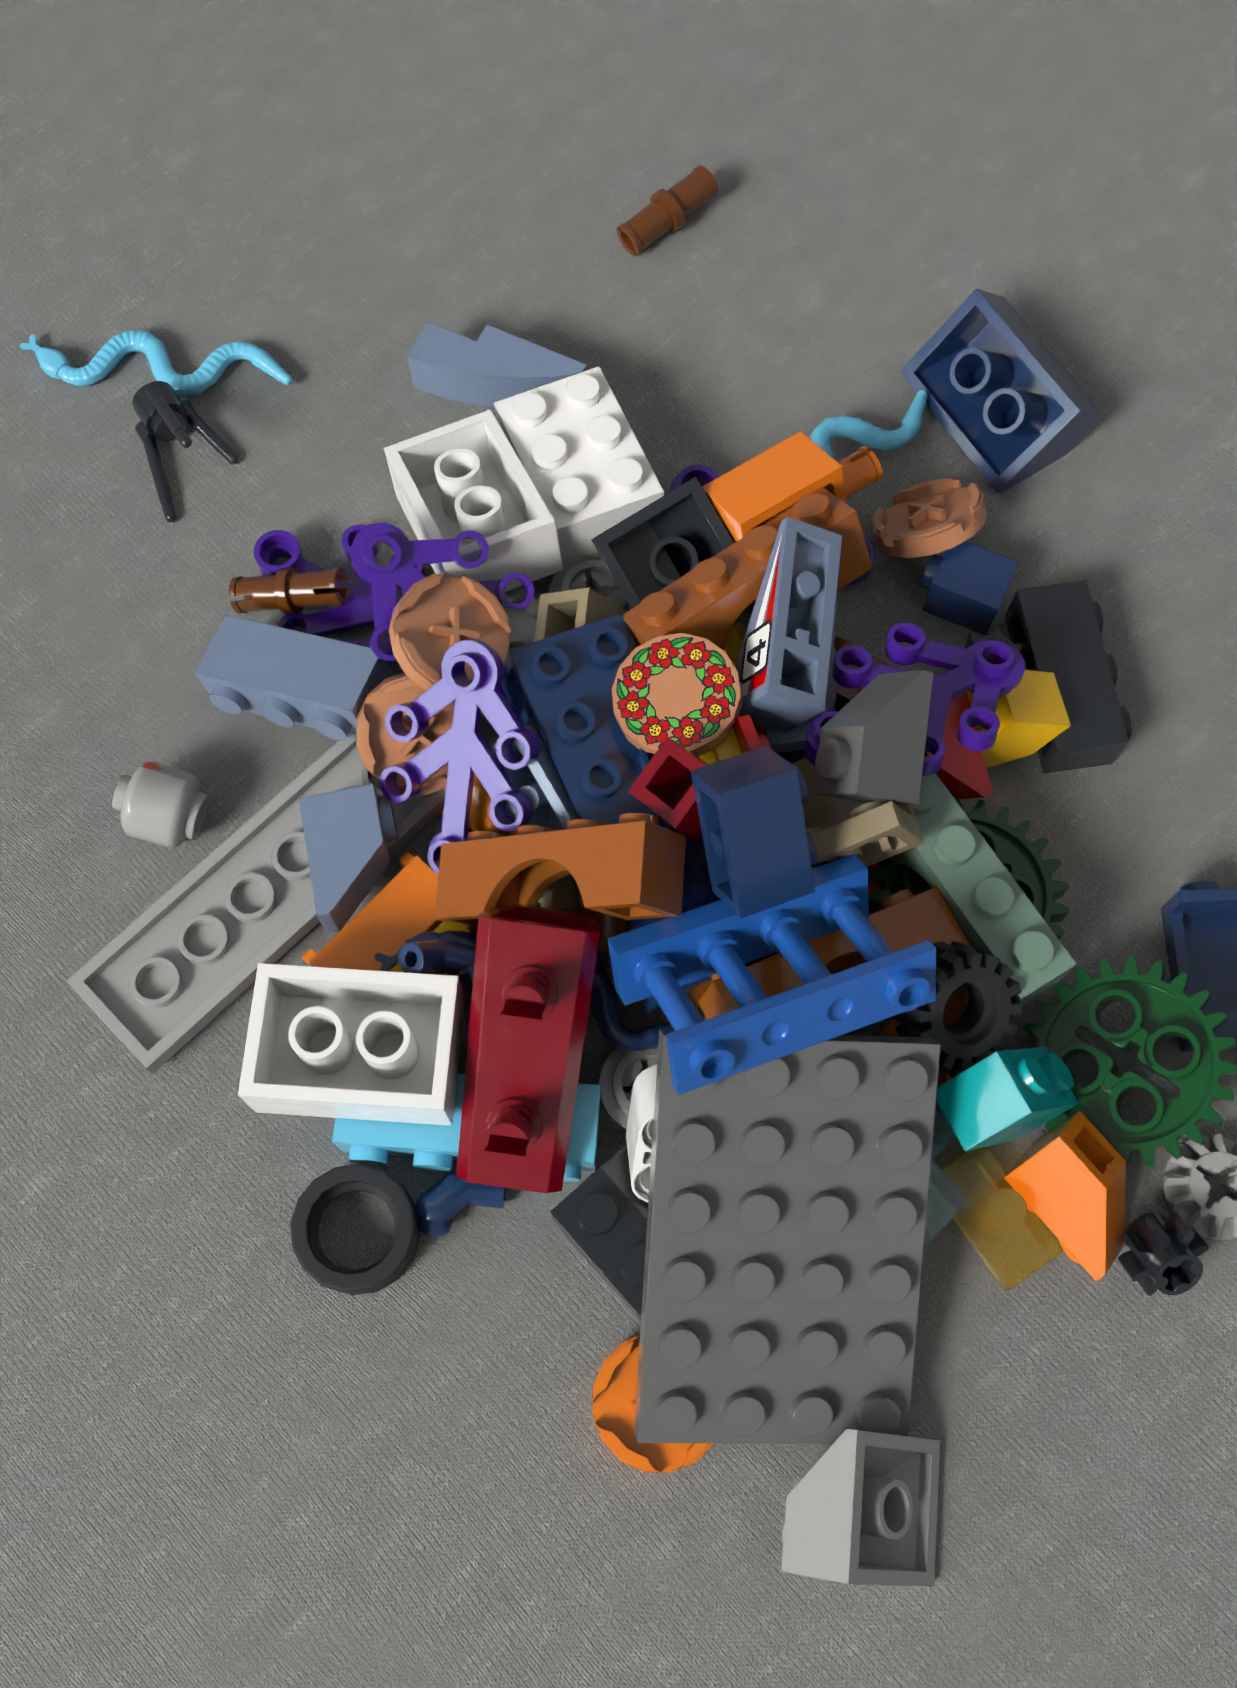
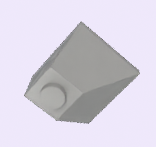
(866, 1512)

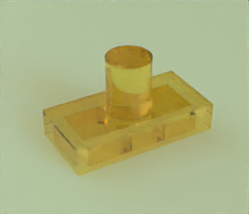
(998, 1220)

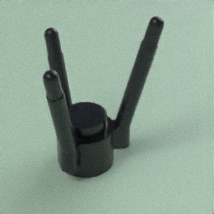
(167, 418)

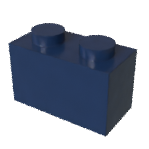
(755, 830)

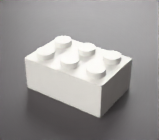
(579, 458)
(474, 481)
(353, 1044)

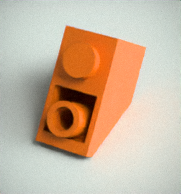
(1077, 1190)

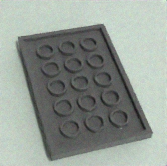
(787, 1246)

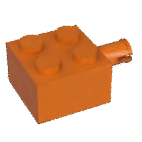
(783, 475)

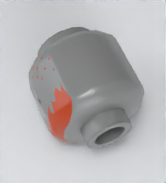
(161, 804)

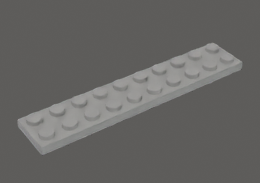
(238, 906)

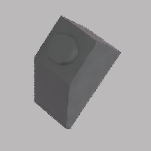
(877, 742)

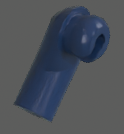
(439, 957)

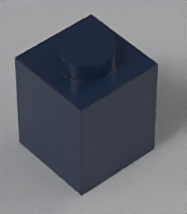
(967, 585)

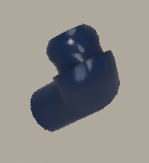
(448, 1197)

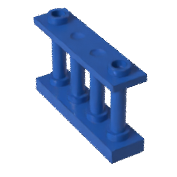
(765, 1028)

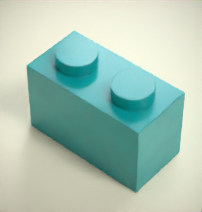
(1006, 1096)

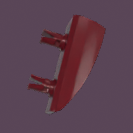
(525, 1045)

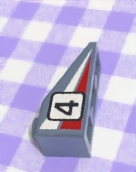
(791, 629)

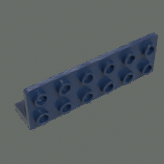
(568, 692)

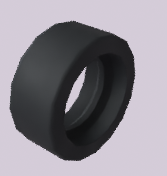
(307, 1219)

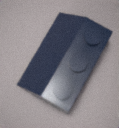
(1000, 391)

